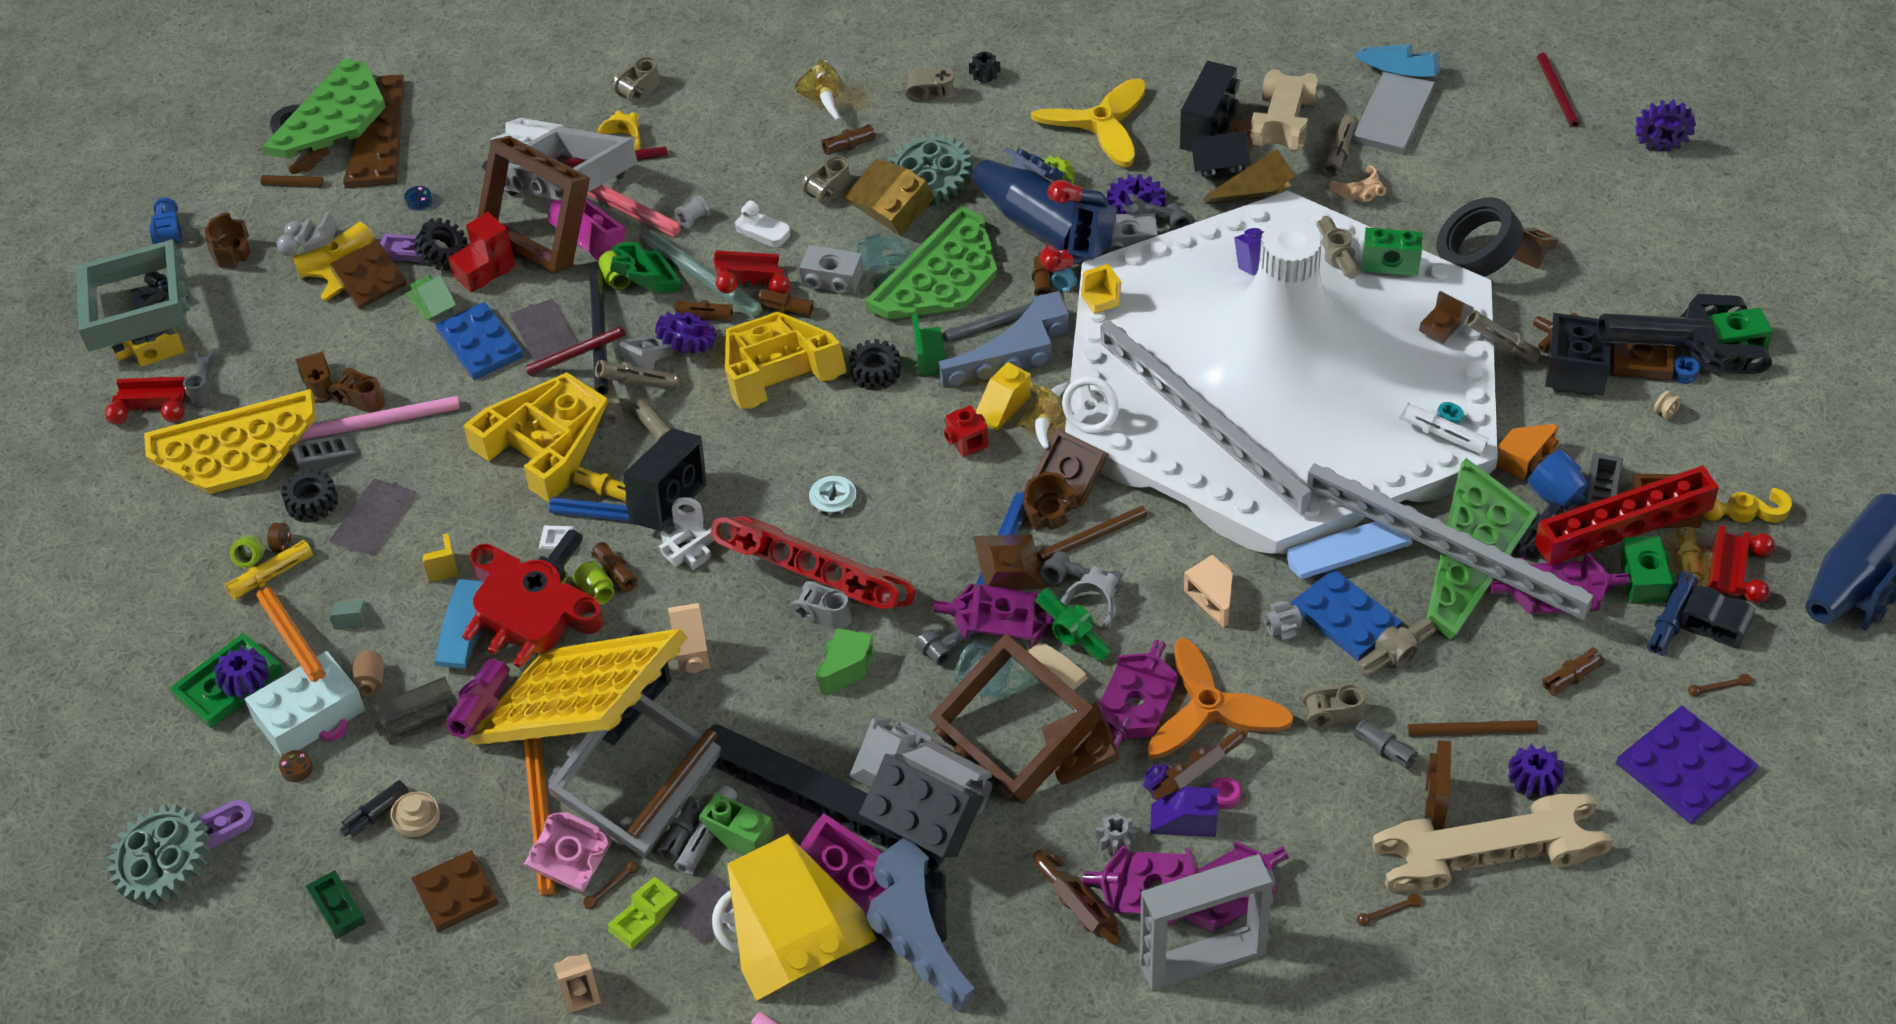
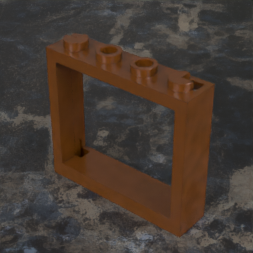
(571, 209)
(1051, 755)

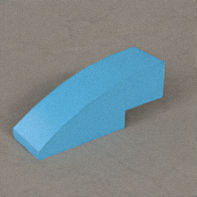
(1401, 60)
(452, 648)

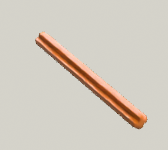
(291, 634)
(538, 801)

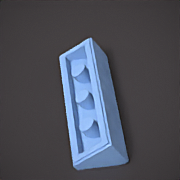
(1344, 549)

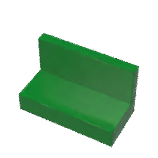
(928, 348)

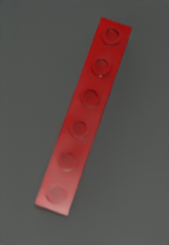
(1626, 515)

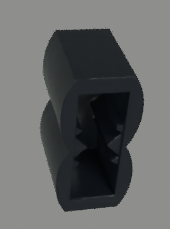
(1717, 616)

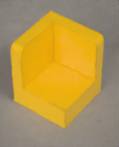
(1101, 288)
(441, 563)

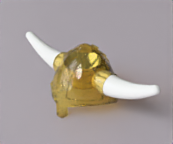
(821, 84)
(1044, 411)

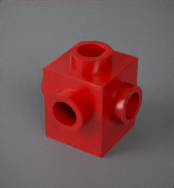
(966, 431)

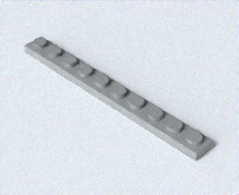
(1206, 418)
(1450, 542)

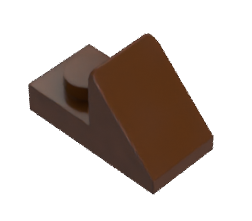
(1534, 246)
(1445, 317)

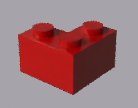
(486, 256)

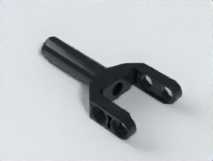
(1690, 330)

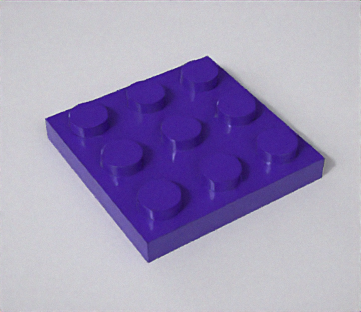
(1686, 764)

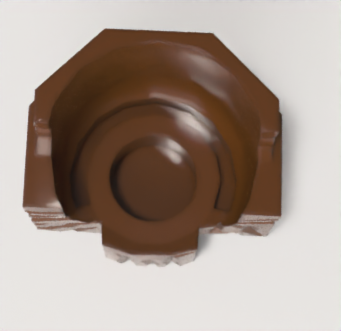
(227, 240)
(1048, 500)

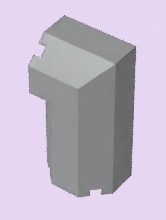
(917, 746)

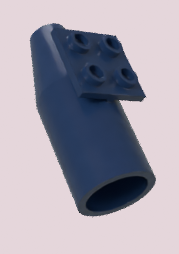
(1022, 195)
(1859, 567)

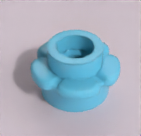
(1064, 279)

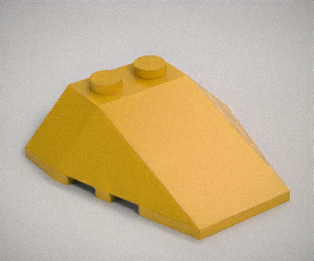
(790, 916)

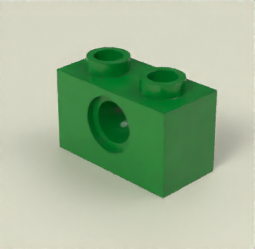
(1391, 251)
(1742, 327)
(1647, 569)

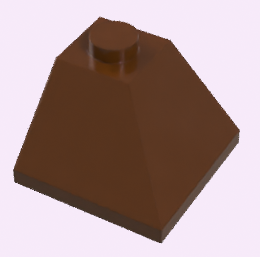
(1009, 561)

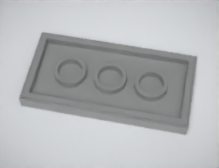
(1393, 112)

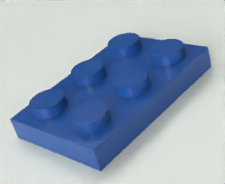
(479, 340)
(1345, 614)

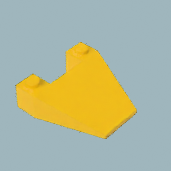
(775, 351)
(545, 424)

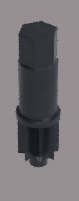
(1527, 542)
(373, 809)
(936, 898)

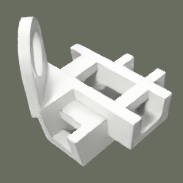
(687, 527)

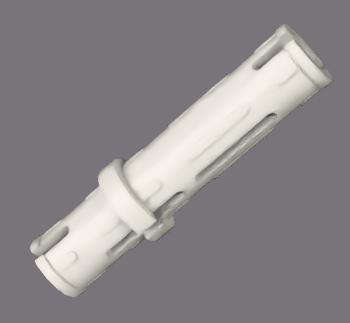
(1443, 427)

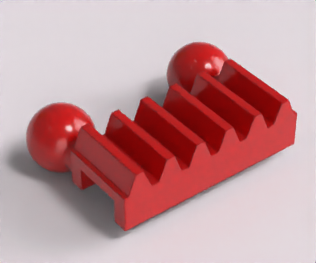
(748, 266)
(147, 393)
(1729, 564)

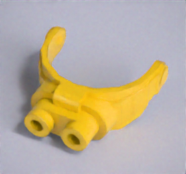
(622, 124)

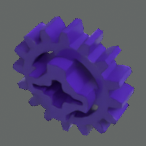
(1665, 125)
(1143, 188)
(685, 332)

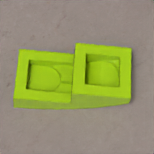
(646, 911)

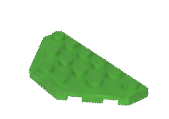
(336, 109)
(941, 272)

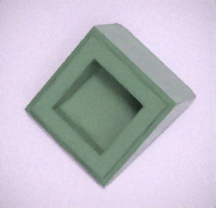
(348, 614)

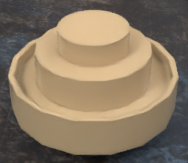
(415, 814)

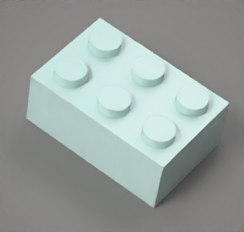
(297, 710)

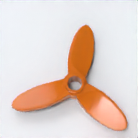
(1230, 709)

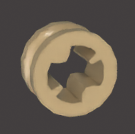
(1667, 404)

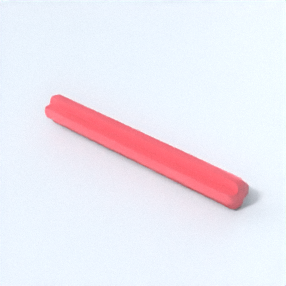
(636, 210)

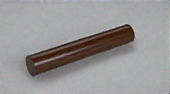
(295, 181)

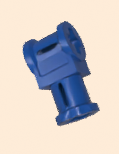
(165, 224)

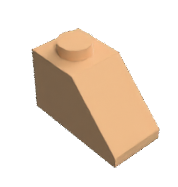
(1211, 587)
(693, 651)
(577, 982)

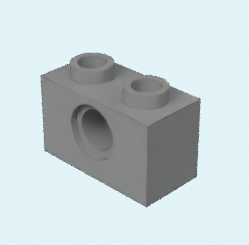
(1132, 230)
(831, 269)

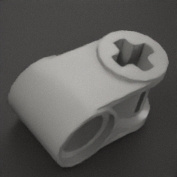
(824, 606)

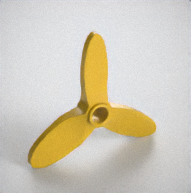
(1103, 120)

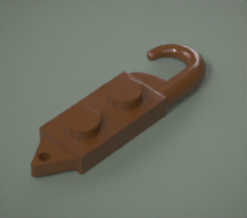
(1201, 760)
(1077, 897)

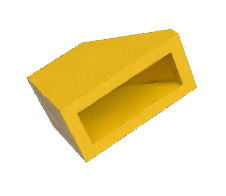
(1004, 395)

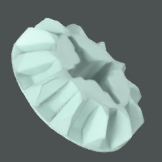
(822, 490)

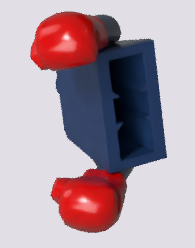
(1090, 226)

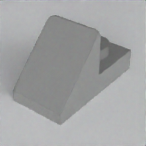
(644, 351)

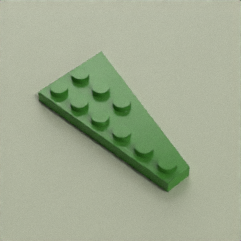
(1490, 516)

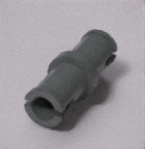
(1386, 744)
(681, 829)

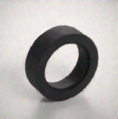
(1469, 218)

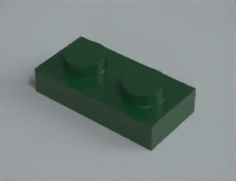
(335, 904)

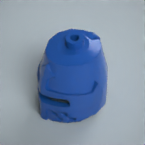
(1559, 480)

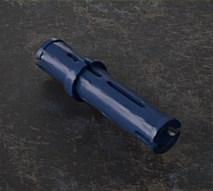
(1668, 622)

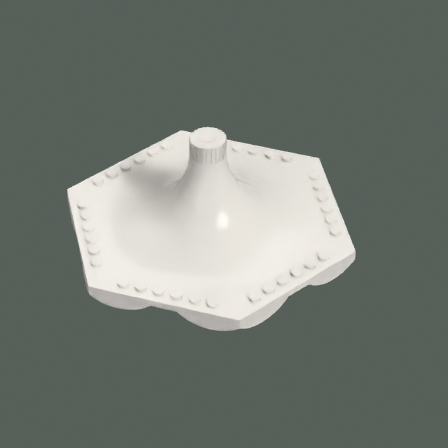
(1292, 360)

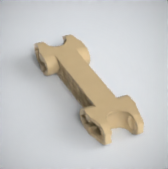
(1282, 122)
(1436, 853)

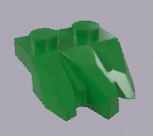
(644, 267)

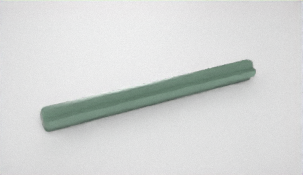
(701, 273)

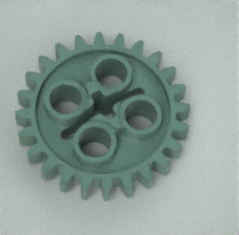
(939, 162)
(159, 854)

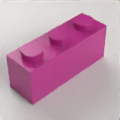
(597, 230)

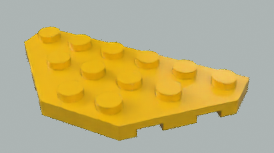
(234, 444)

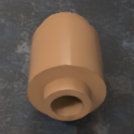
(368, 673)

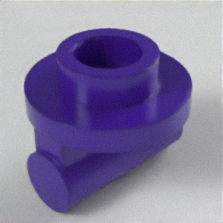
(1154, 776)

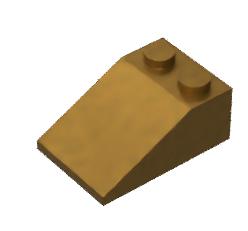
(1264, 177)
(890, 195)

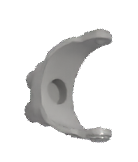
(1099, 583)

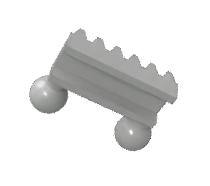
(307, 235)

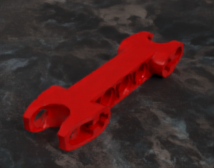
(857, 581)

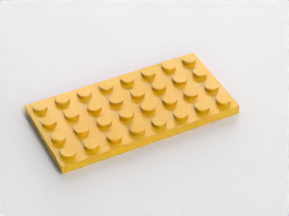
(579, 688)

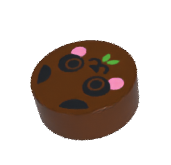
(279, 537)
(295, 766)

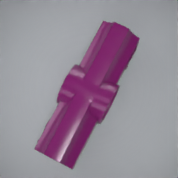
(478, 699)

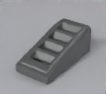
(306, 453)
(1604, 463)

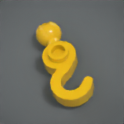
(1745, 507)

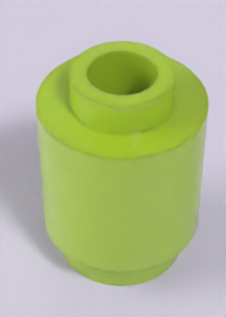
(612, 278)
(240, 557)
(594, 581)

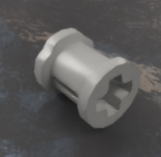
(692, 211)

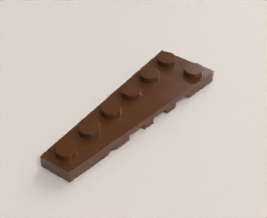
(377, 149)

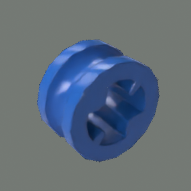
(1684, 375)

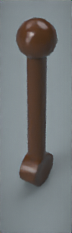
(1744, 680)
(591, 901)
(1414, 901)

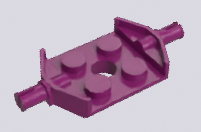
(1585, 573)
(977, 612)
(1140, 677)
(1135, 871)
(1225, 913)

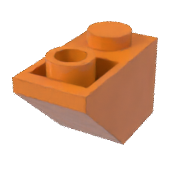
(1526, 448)

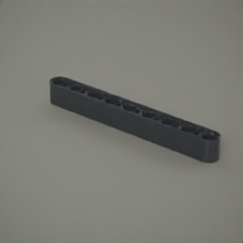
(803, 785)

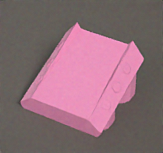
(568, 850)

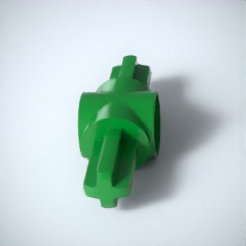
(1073, 625)

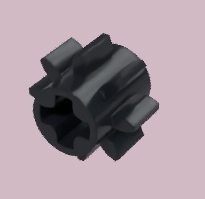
(984, 67)

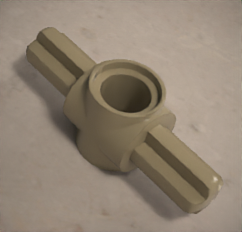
(1338, 247)
(1396, 647)

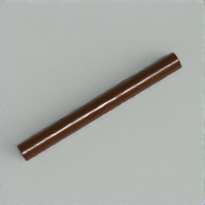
(1093, 533)
(1472, 728)
(672, 783)

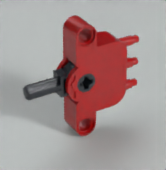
(529, 600)

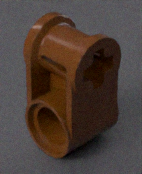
(315, 375)
(358, 391)

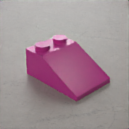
(844, 859)

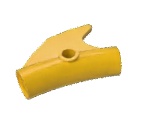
(317, 262)

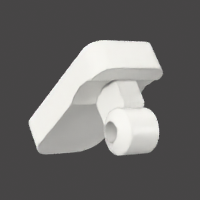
(761, 227)

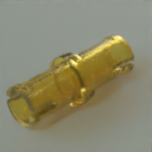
(1689, 553)

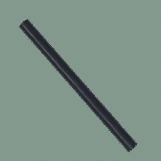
(598, 323)

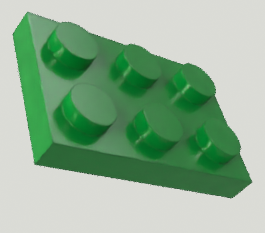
(199, 689)

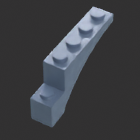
(1022, 344)
(905, 921)

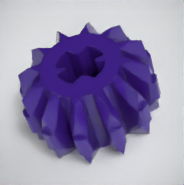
(241, 672)
(1536, 771)

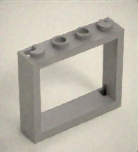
(604, 157)
(582, 749)
(1198, 893)

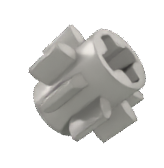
(1283, 620)
(1116, 832)

